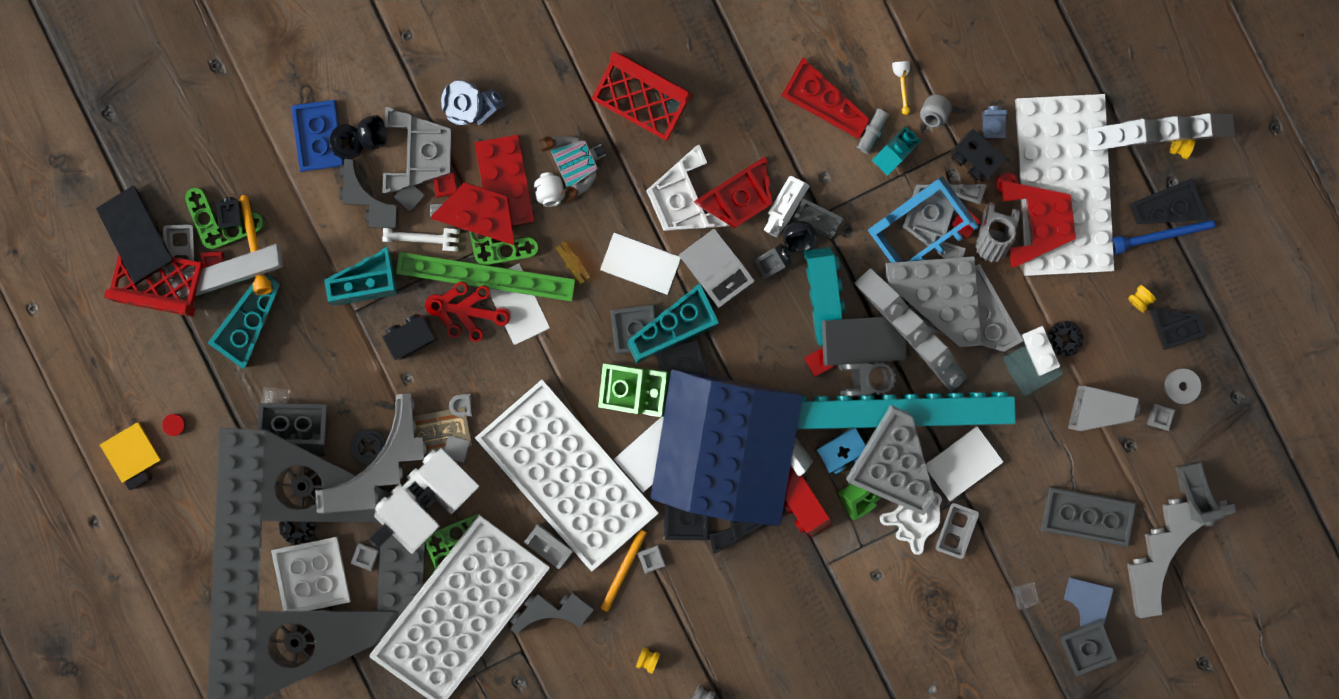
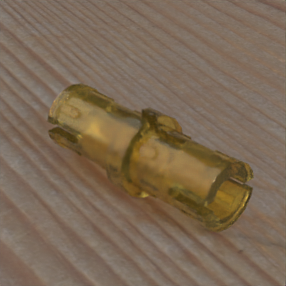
(572, 262)

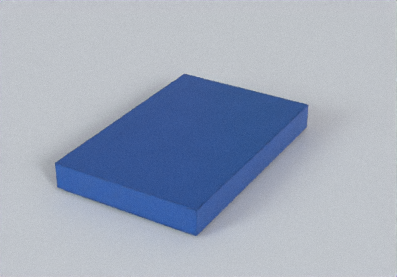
(312, 130)

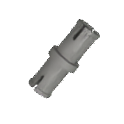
(872, 131)

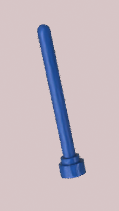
(1121, 243)

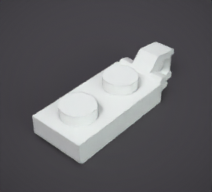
(785, 205)

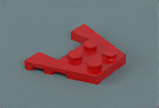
(1048, 216)

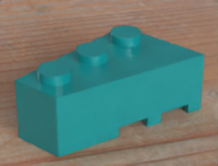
(364, 281)

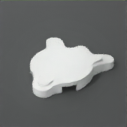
(914, 526)

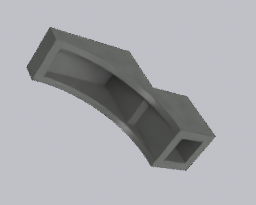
(353, 193)
(1199, 497)
(572, 609)

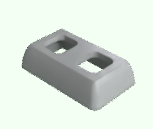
(168, 233)
(963, 532)

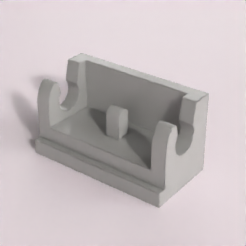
(548, 546)

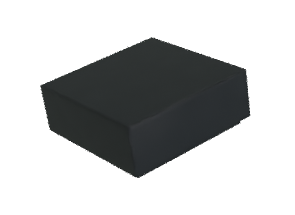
(139, 480)

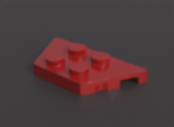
(739, 196)
(478, 212)

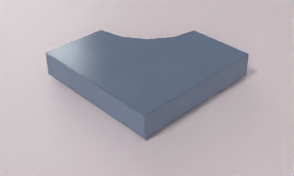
(1090, 600)

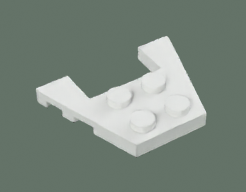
(675, 197)

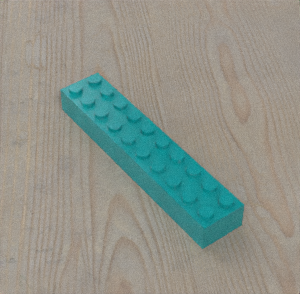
(926, 411)

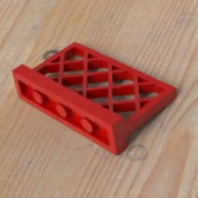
(647, 77)
(155, 301)

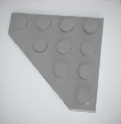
(942, 293)
(995, 323)
(895, 464)

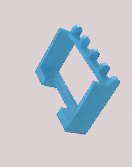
(940, 183)

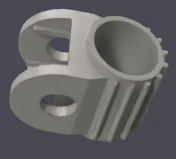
(994, 244)

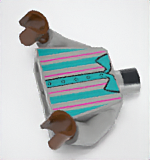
(574, 162)

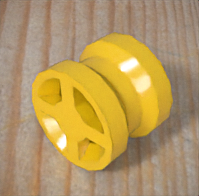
(1183, 148)
(1142, 298)
(647, 660)

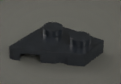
(1176, 327)

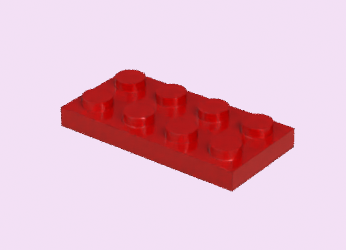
(504, 172)

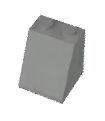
(1101, 408)

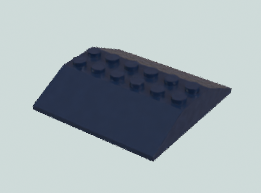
(726, 448)

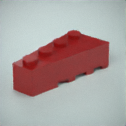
(805, 506)

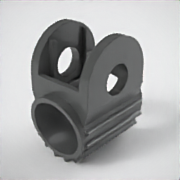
(861, 378)

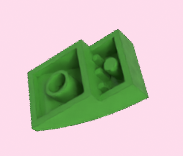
(634, 389)

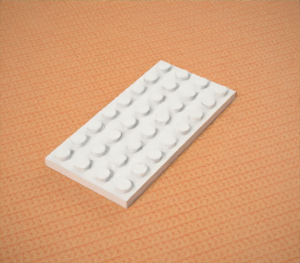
(1058, 158)
(566, 475)
(459, 610)

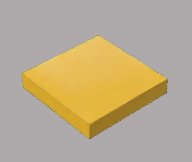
(130, 452)

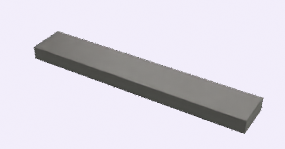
(233, 271)

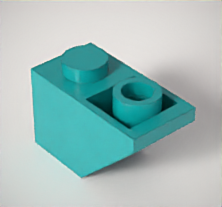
(896, 150)

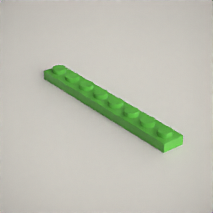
(478, 275)

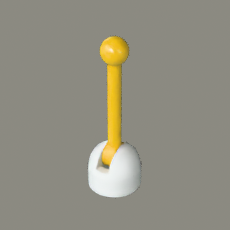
(901, 70)

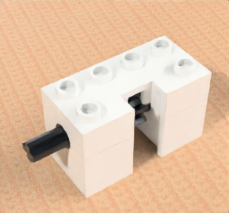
(403, 512)

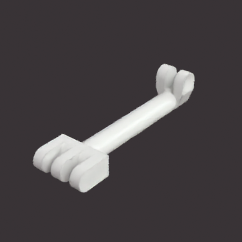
(389, 235)

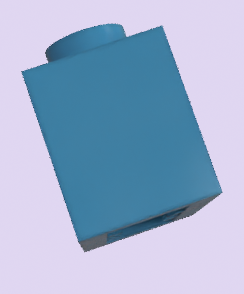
(828, 451)

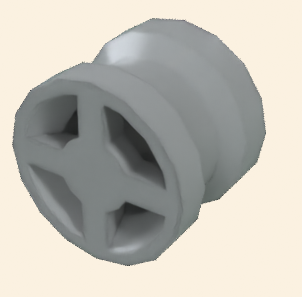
(700, 693)

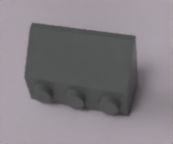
(297, 423)

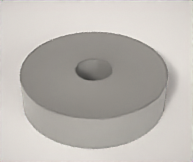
(1172, 383)

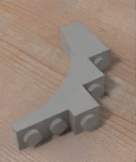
(1161, 130)
(912, 329)
(384, 470)
(1148, 575)

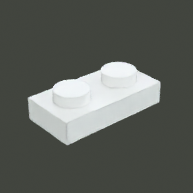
(1040, 350)

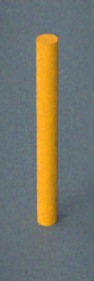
(623, 570)

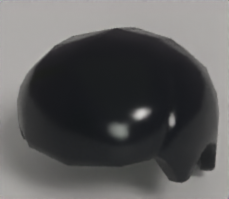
(372, 132)
(799, 236)

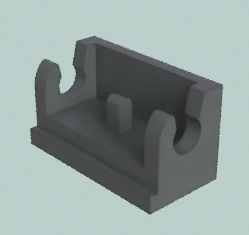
(820, 218)

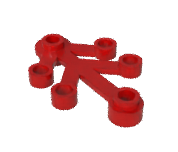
(464, 310)

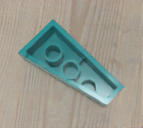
(824, 287)
(679, 323)
(243, 326)

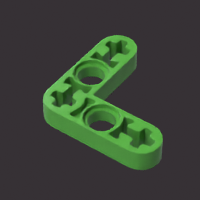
(212, 227)
(494, 249)
(447, 540)

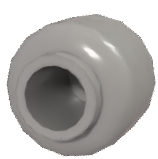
(935, 111)

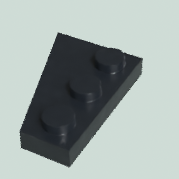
(1170, 205)

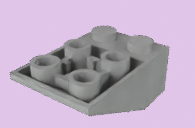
(716, 268)

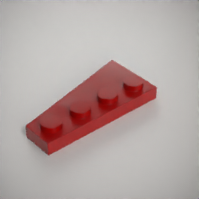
(819, 97)

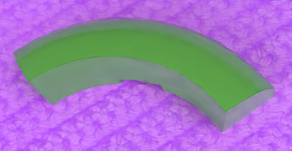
(857, 501)

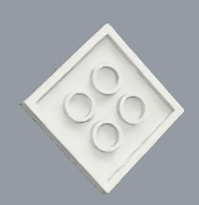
(311, 575)

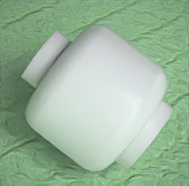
(549, 189)

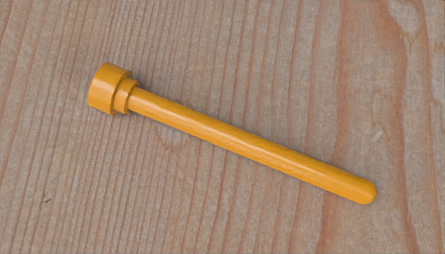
(261, 283)

